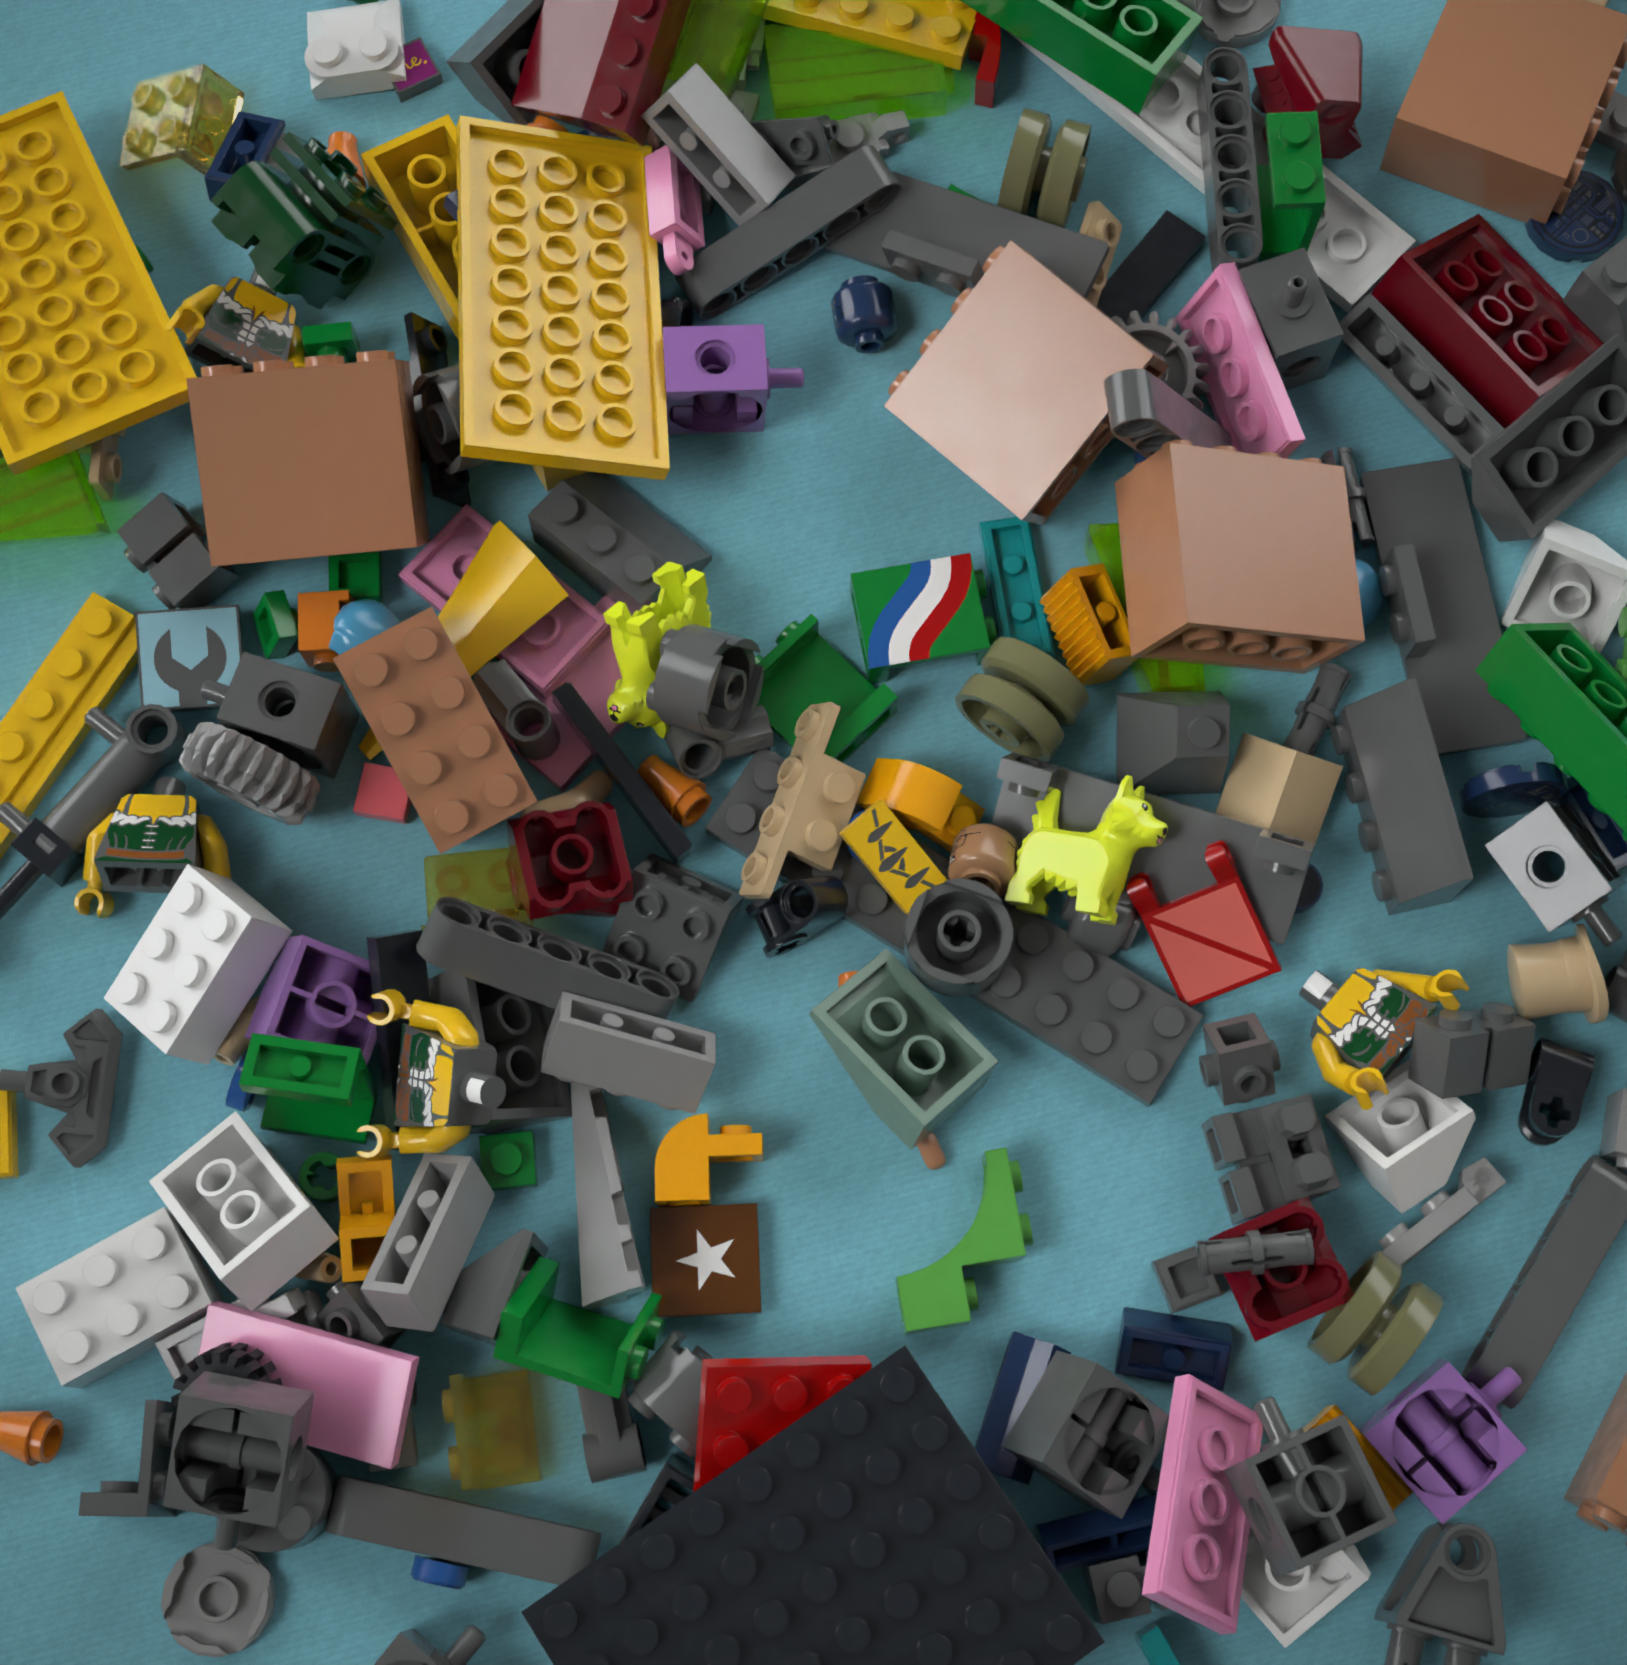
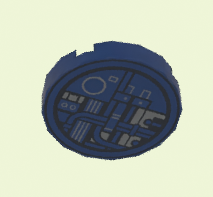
(1586, 225)
(1512, 792)

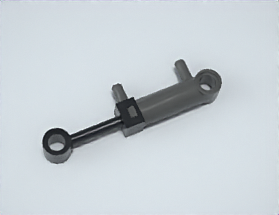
(60, 839)

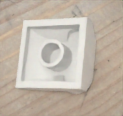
(355, 49)
(1300, 1598)

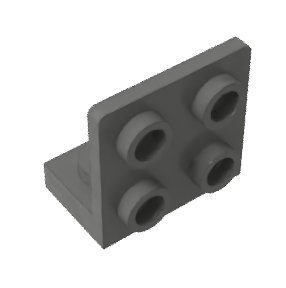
(672, 922)
(147, 1495)

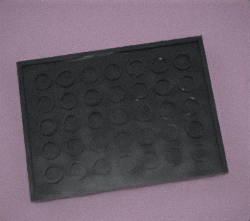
(830, 1545)

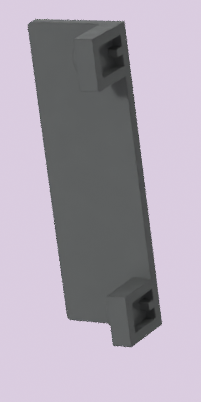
(1266, 860)

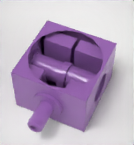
(720, 378)
(317, 997)
(1446, 1436)

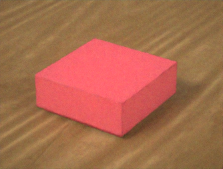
(381, 795)

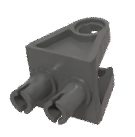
(1445, 1598)

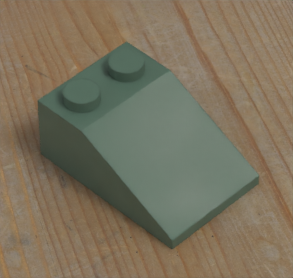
(902, 1048)

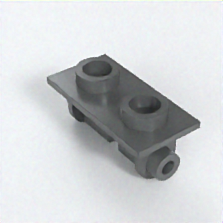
(800, 138)

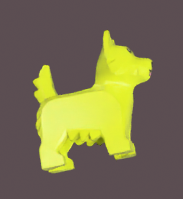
(639, 636)
(1084, 863)

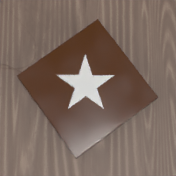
(706, 1260)

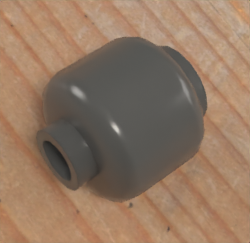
(1102, 937)

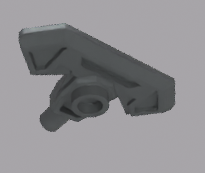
(77, 1087)

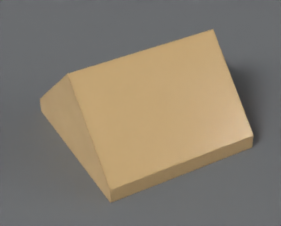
(1278, 788)

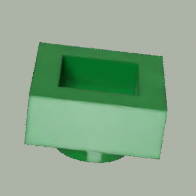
(331, 339)
(357, 573)
(276, 624)
(509, 1160)

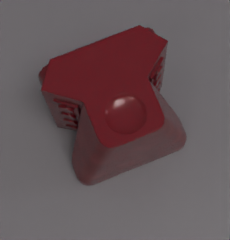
(1315, 73)
(569, 862)
(1289, 1292)

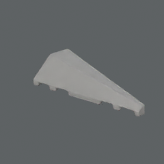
(605, 1235)

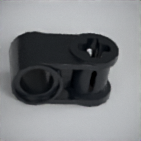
(798, 912)
(1558, 1083)

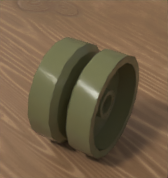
(1045, 170)
(1022, 699)
(1381, 1328)

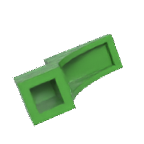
(939, 1293)

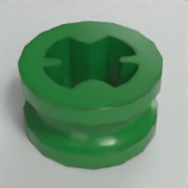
(307, 1174)

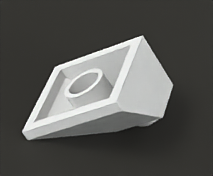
(1572, 581)
(1405, 1139)

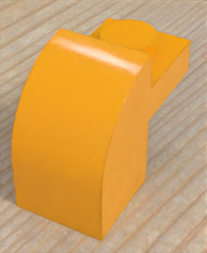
(921, 799)
(687, 1155)
(365, 1211)

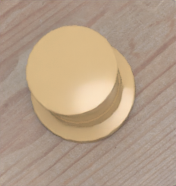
(1557, 978)

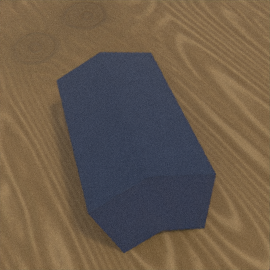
(1017, 1378)
(1097, 1535)

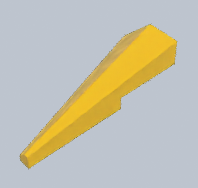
(493, 604)

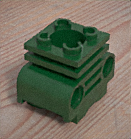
(304, 220)

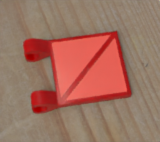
(1208, 937)

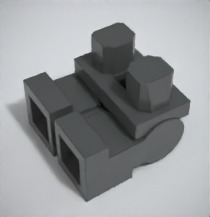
(1276, 1156)

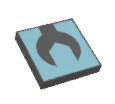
(183, 651)

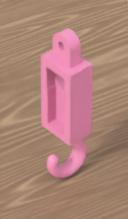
(673, 206)

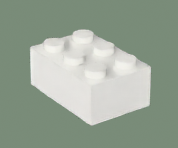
(197, 965)
(243, 1211)
(118, 1298)

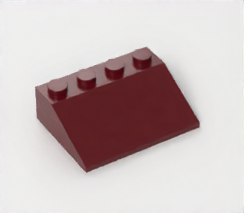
(600, 63)
(1486, 317)

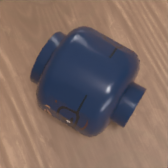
(864, 313)

